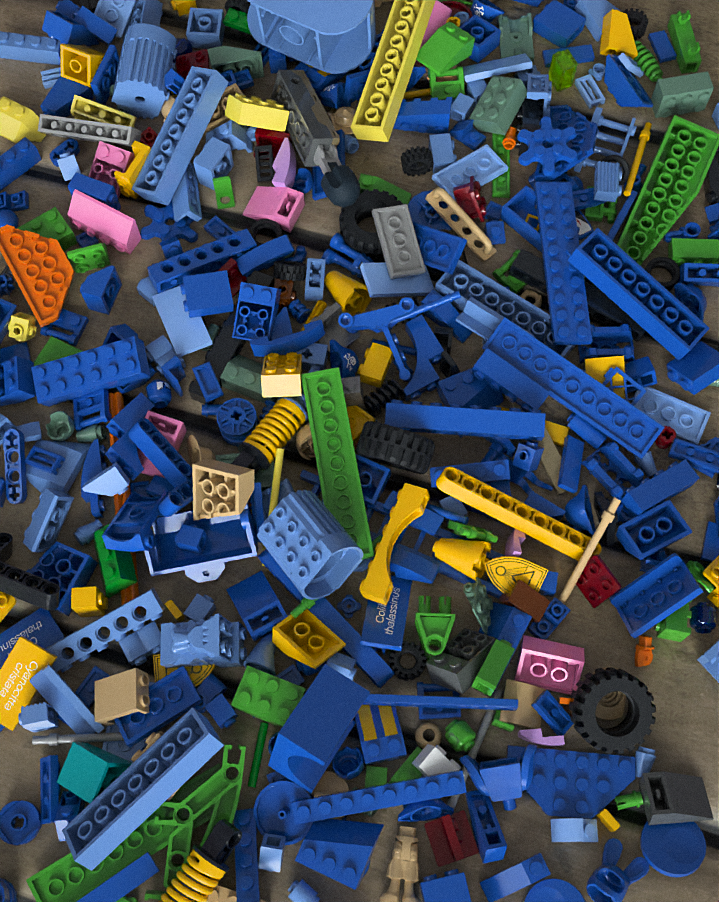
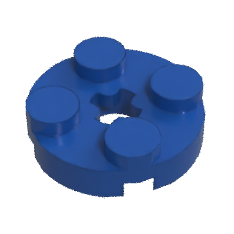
(30, 827)

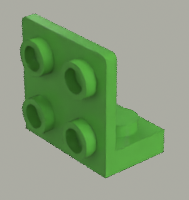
(89, 257)

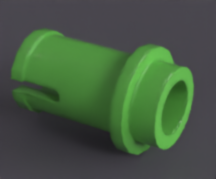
(629, 800)

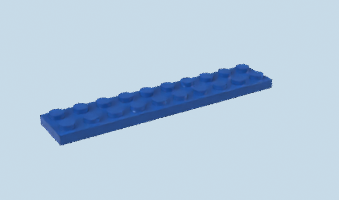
(563, 281)
(575, 389)

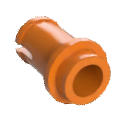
(509, 141)

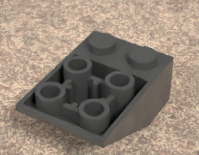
(460, 660)
(674, 798)

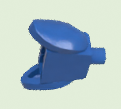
(504, 777)

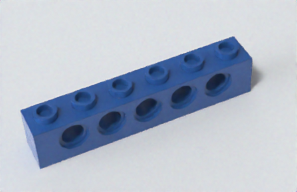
(201, 260)

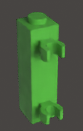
(684, 42)

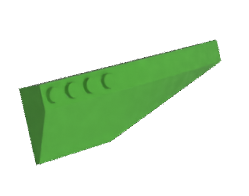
(668, 186)

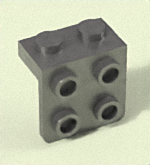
(333, 329)

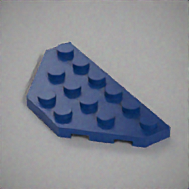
(583, 143)
(576, 782)

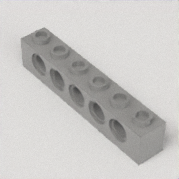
(88, 130)

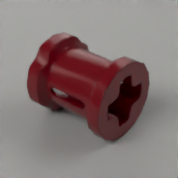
(665, 438)

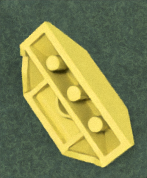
(94, 111)
(18, 122)

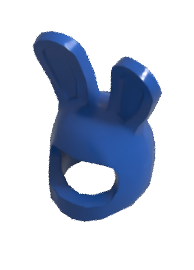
(609, 881)

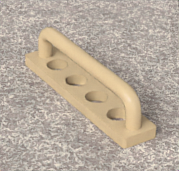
(439, 195)

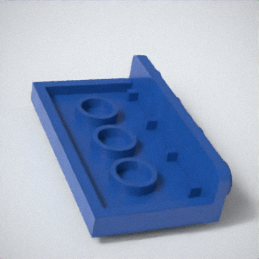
(656, 595)

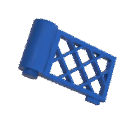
(587, 431)

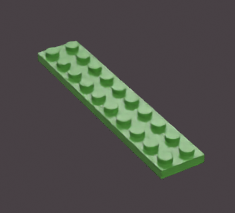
(336, 454)
(70, 881)

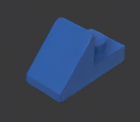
(466, 134)

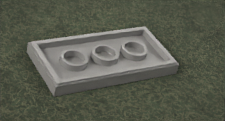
(398, 241)

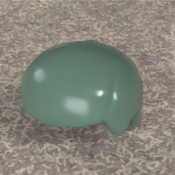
(60, 426)

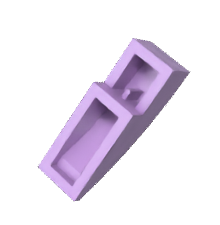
(285, 166)

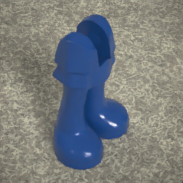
(338, 243)

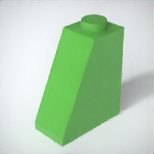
(493, 667)

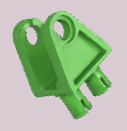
(434, 627)

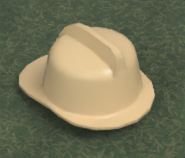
(198, 453)

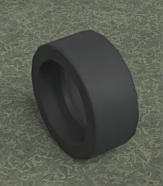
(626, 170)
(265, 224)
(669, 265)

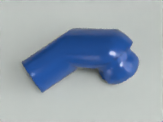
(299, 256)

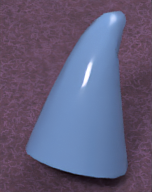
(263, 656)

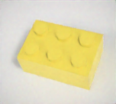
(256, 112)

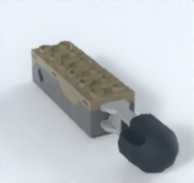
(315, 135)

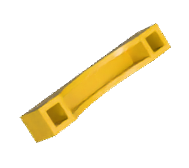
(410, 505)

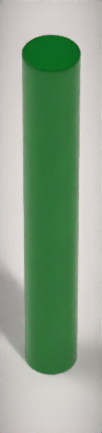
(258, 755)

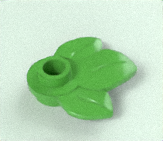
(697, 569)

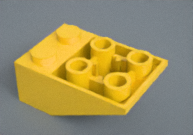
(282, 375)

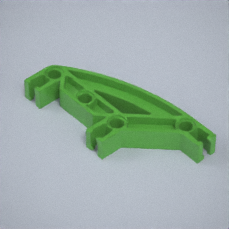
(215, 790)

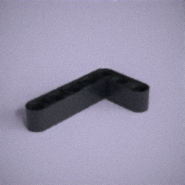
(24, 584)

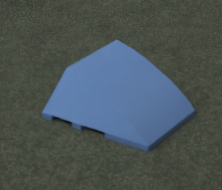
(74, 459)

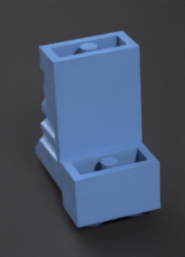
(203, 643)

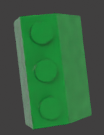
(115, 566)

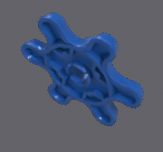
(547, 156)
(160, 229)

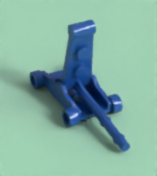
(385, 319)

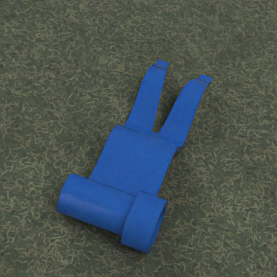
(516, 474)

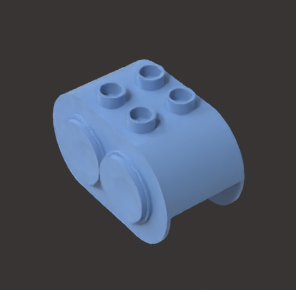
(317, 32)

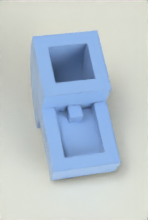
(574, 830)

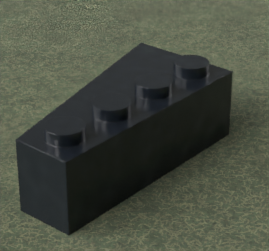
(529, 116)

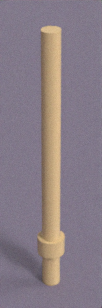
(607, 517)

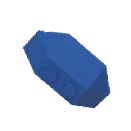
(624, 84)

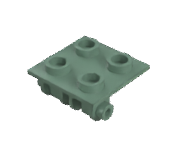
(480, 603)

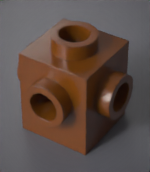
(288, 292)

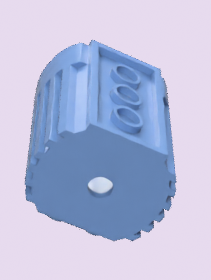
(141, 70)
(309, 544)

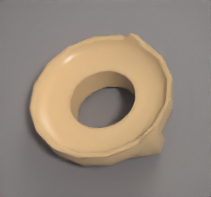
(538, 298)
(427, 726)

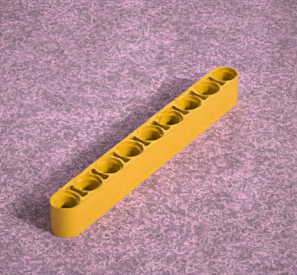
(514, 513)

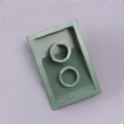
(236, 59)

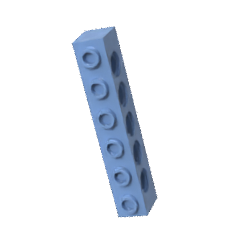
(148, 600)

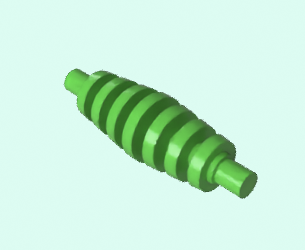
(647, 63)

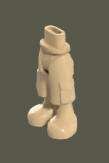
(403, 866)

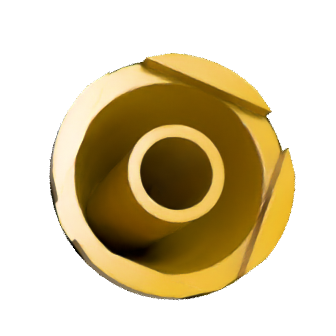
(347, 292)
(463, 555)

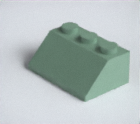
(244, 377)

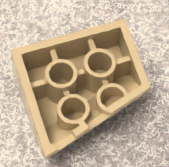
(220, 489)

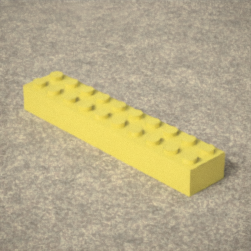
(391, 69)

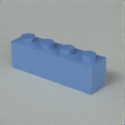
(30, 48)

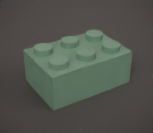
(681, 94)
(499, 104)

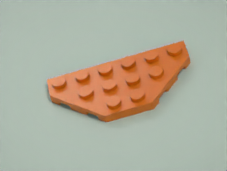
(39, 270)

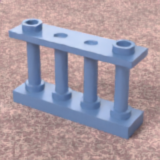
(599, 120)

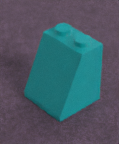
(90, 770)

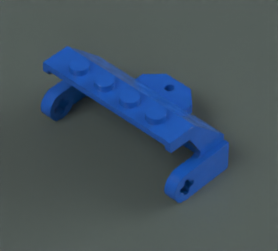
(228, 540)

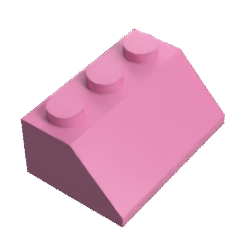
(549, 664)

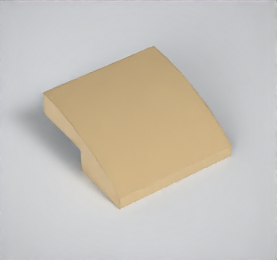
(525, 715)

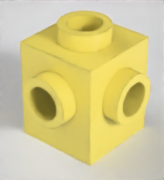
(22, 327)

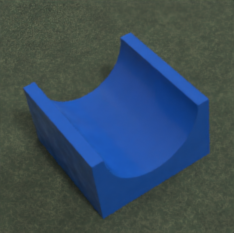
(317, 728)

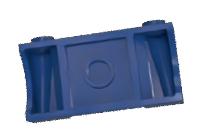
(132, 523)

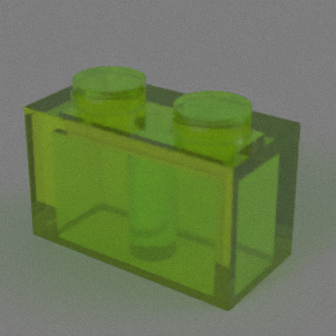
(562, 70)

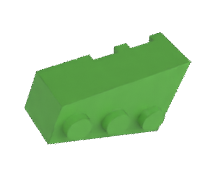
(675, 625)

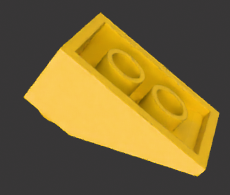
(306, 639)

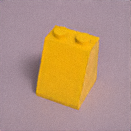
(79, 63)

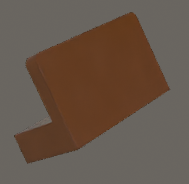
(526, 600)

